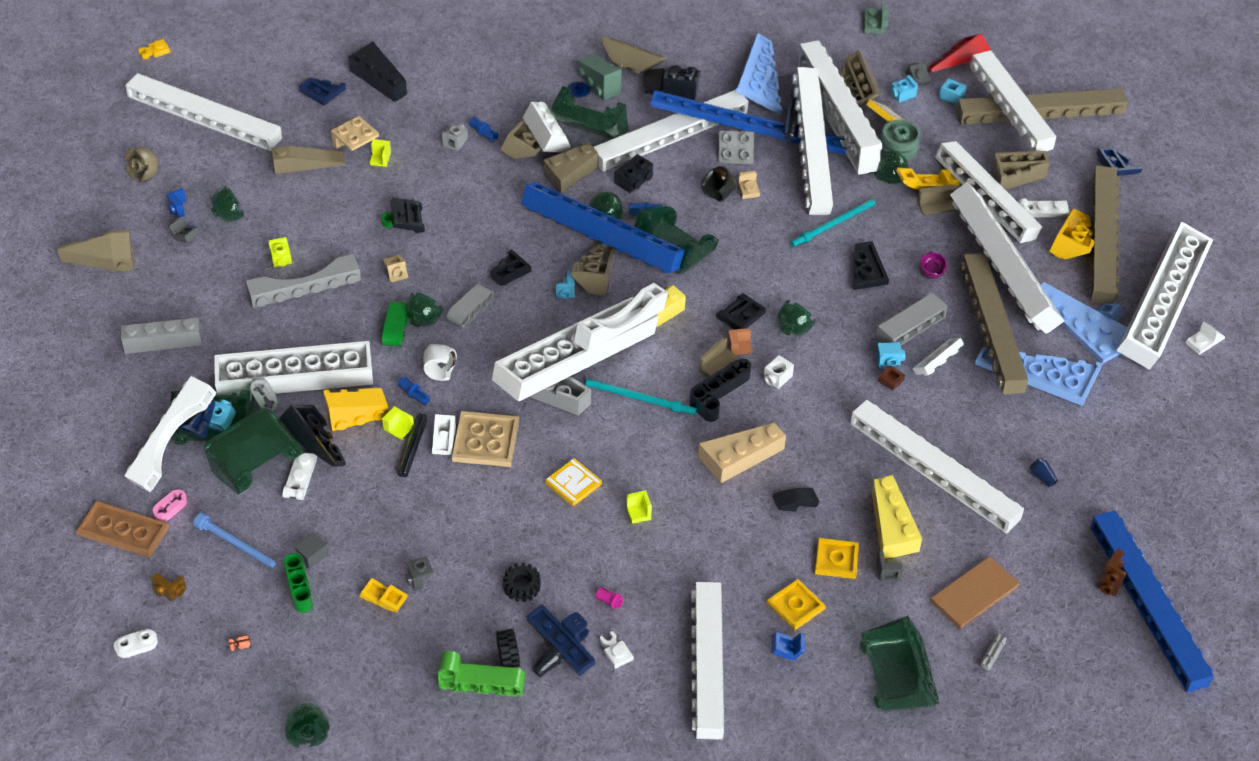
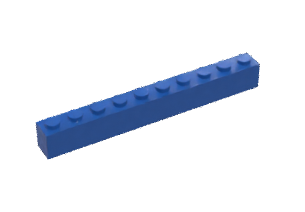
(602, 227)
(1153, 603)

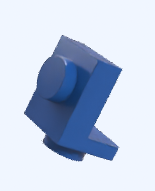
(175, 202)
(788, 646)

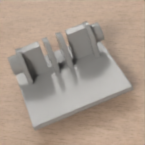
(736, 147)

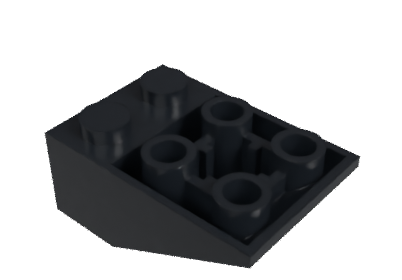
(681, 81)

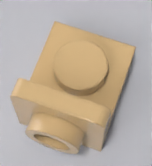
(748, 185)
(396, 268)

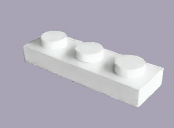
(938, 356)

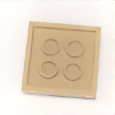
(485, 439)

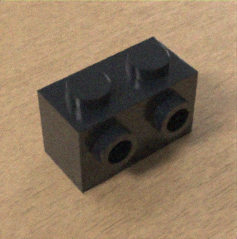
(633, 173)

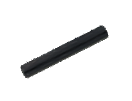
(412, 445)

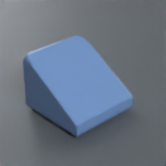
(1111, 310)

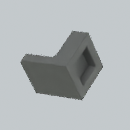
(312, 549)
(888, 568)

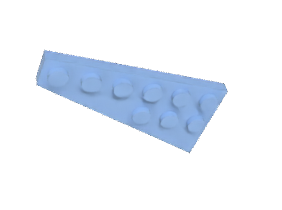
(759, 78)
(1054, 374)

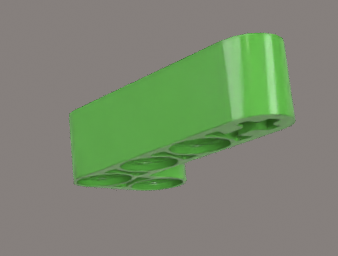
(478, 678)

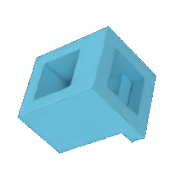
(904, 89)
(952, 91)
(889, 354)
(222, 420)

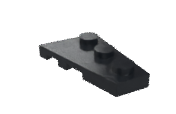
(868, 267)

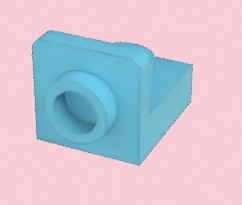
(567, 288)

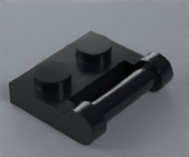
(402, 214)
(745, 315)

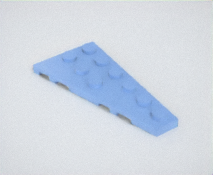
(1088, 326)

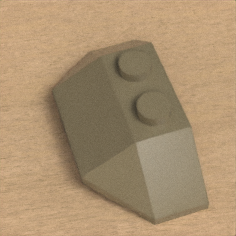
(630, 55)
(859, 78)

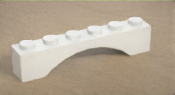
(646, 304)
(147, 466)

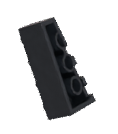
(378, 71)

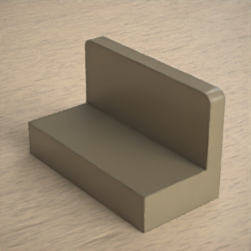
(936, 200)
(716, 358)

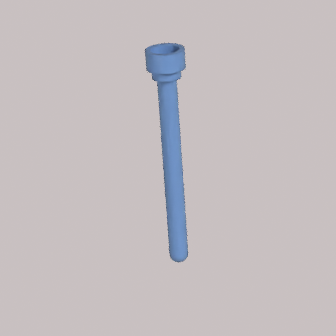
(203, 522)

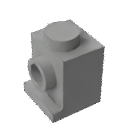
(458, 134)

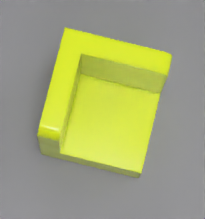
(380, 152)
(398, 423)
(638, 507)

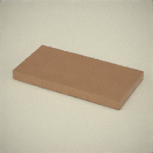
(122, 529)
(974, 592)

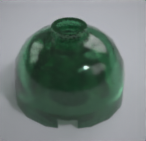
(888, 165)
(607, 203)
(226, 205)
(422, 310)
(794, 319)
(305, 722)

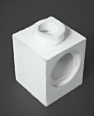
(778, 372)

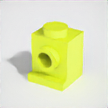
(280, 252)

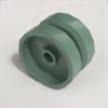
(901, 137)

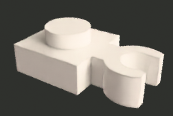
(617, 653)

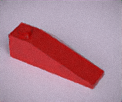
(961, 52)

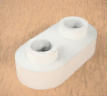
(135, 643)

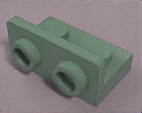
(875, 20)

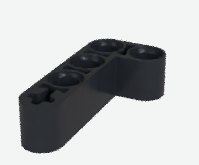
(706, 393)

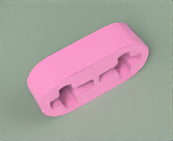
(170, 505)

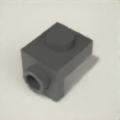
(918, 73)
(182, 231)
(417, 570)

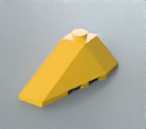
(1074, 237)

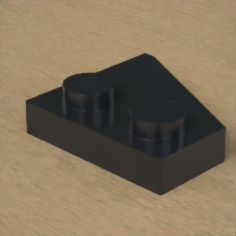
(510, 269)

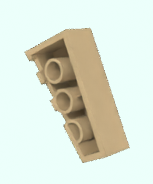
(741, 451)

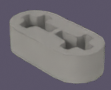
(267, 391)

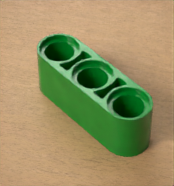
(394, 325)
(296, 574)

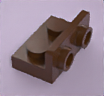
(1113, 575)

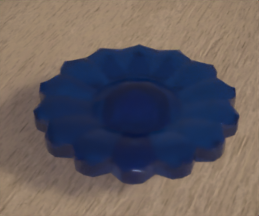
(579, 89)

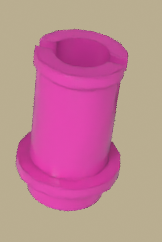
(609, 597)

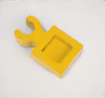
(155, 48)

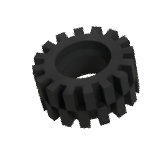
(525, 591)
(508, 648)

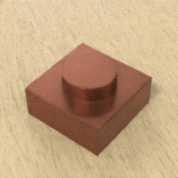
(891, 378)

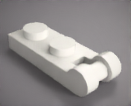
(1045, 208)
(300, 476)

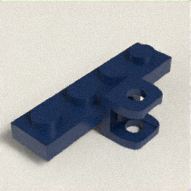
(564, 636)

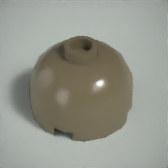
(141, 160)

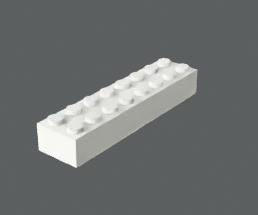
(296, 368)

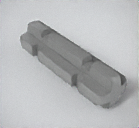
(993, 652)

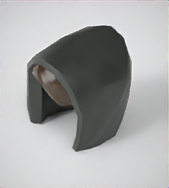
(718, 183)

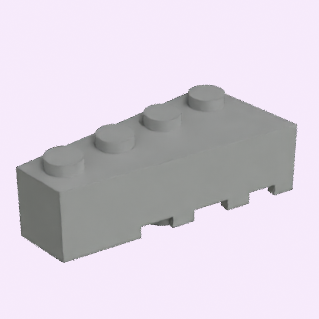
(566, 395)

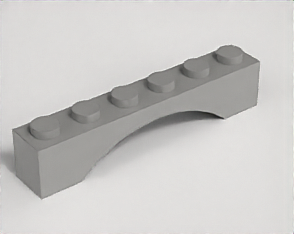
(269, 290)

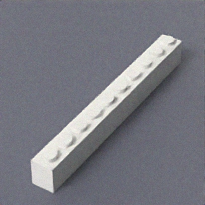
(204, 111)
(662, 133)
(812, 142)
(937, 466)

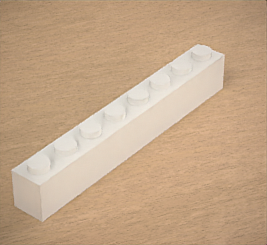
(1013, 102)
(1001, 203)
(709, 661)

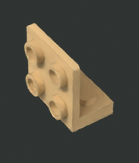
(353, 134)

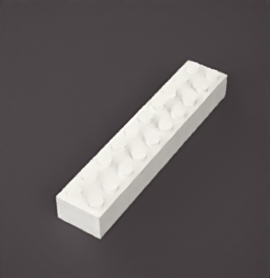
(842, 110)
(1006, 259)
(1165, 296)
(561, 357)

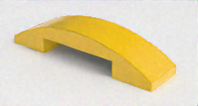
(922, 181)

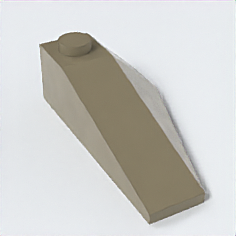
(520, 142)
(296, 158)

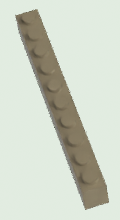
(1047, 105)
(1105, 235)
(994, 324)

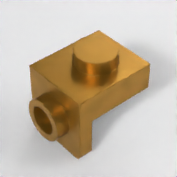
(170, 590)

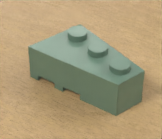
(600, 76)

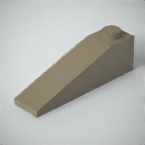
(109, 252)
(595, 269)

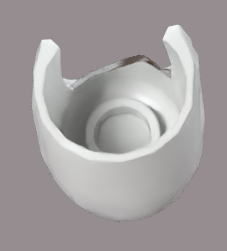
(435, 354)

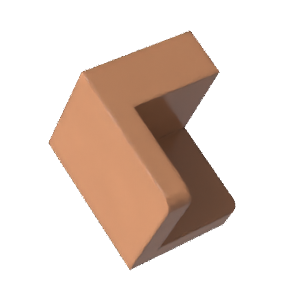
(739, 341)

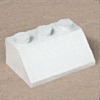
(545, 128)

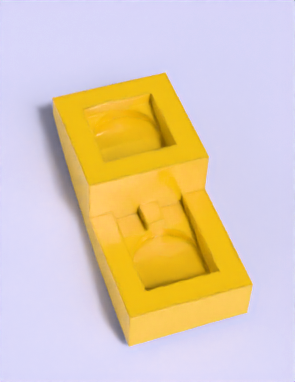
(383, 596)

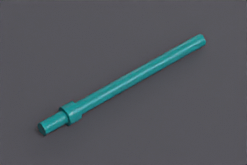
(808, 235)
(676, 406)

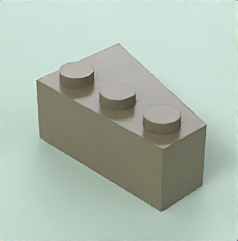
(1019, 168)

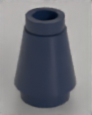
(1044, 472)

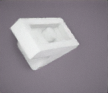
(1205, 338)
(444, 434)

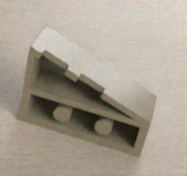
(570, 166)

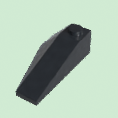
(307, 427)

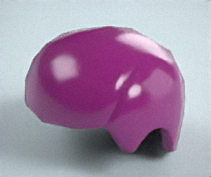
(932, 265)

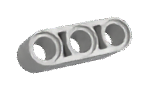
(470, 305)

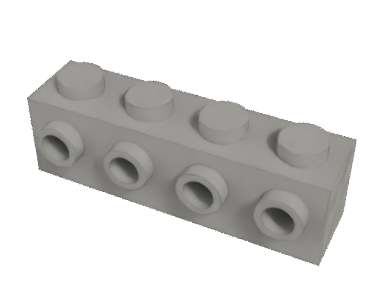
(912, 320)
(161, 335)

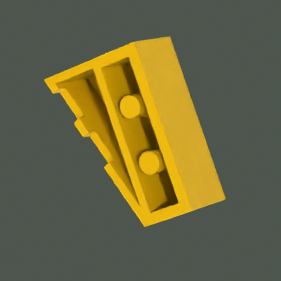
(354, 408)

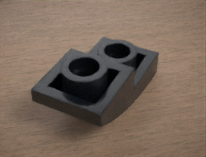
(654, 80)
(793, 498)

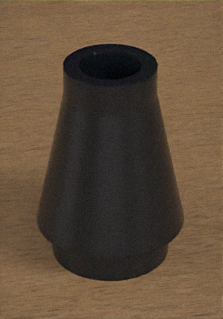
(548, 660)

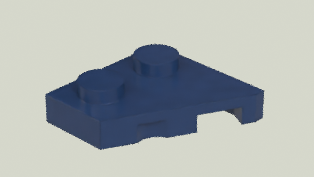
(321, 90)
(1113, 158)
(200, 422)

